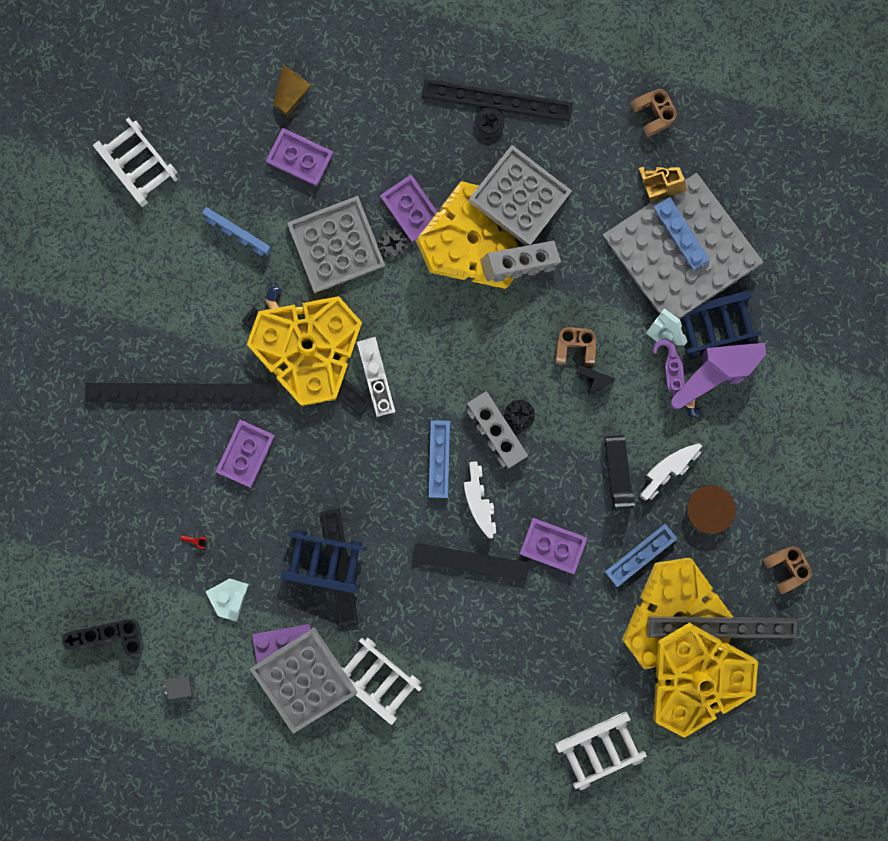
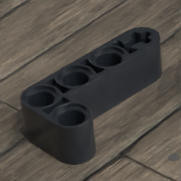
(619, 473)
(101, 636)

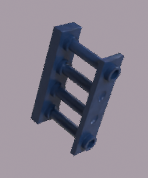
(722, 305)
(311, 576)

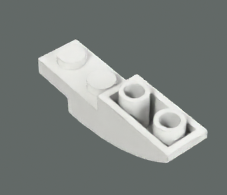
(376, 376)
(674, 464)
(479, 508)

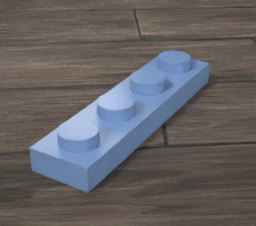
(230, 228)
(681, 234)
(439, 459)
(640, 555)

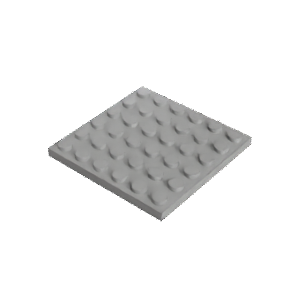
(659, 265)

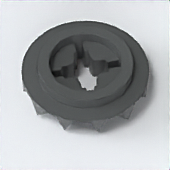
(389, 252)

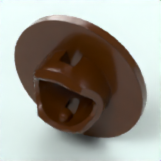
(711, 509)

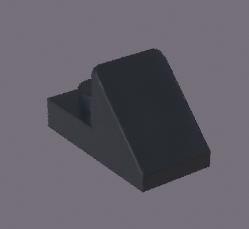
(599, 380)

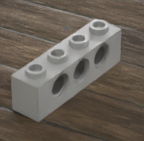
(545, 252)
(517, 452)

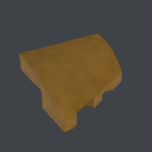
(289, 91)
(662, 182)

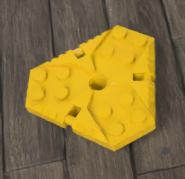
(446, 242)
(310, 373)
(672, 589)
(690, 659)

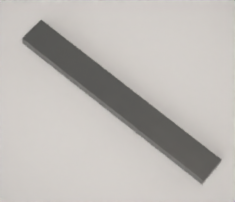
(726, 626)

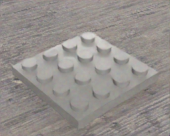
(519, 196)
(336, 244)
(303, 680)

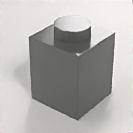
(178, 687)

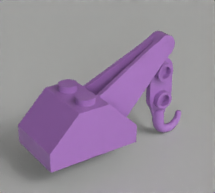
(719, 365)

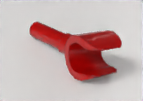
(192, 540)

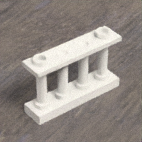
(129, 178)
(373, 700)
(602, 730)

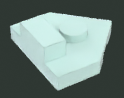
(667, 327)
(228, 598)

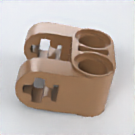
(658, 109)
(577, 333)
(792, 567)

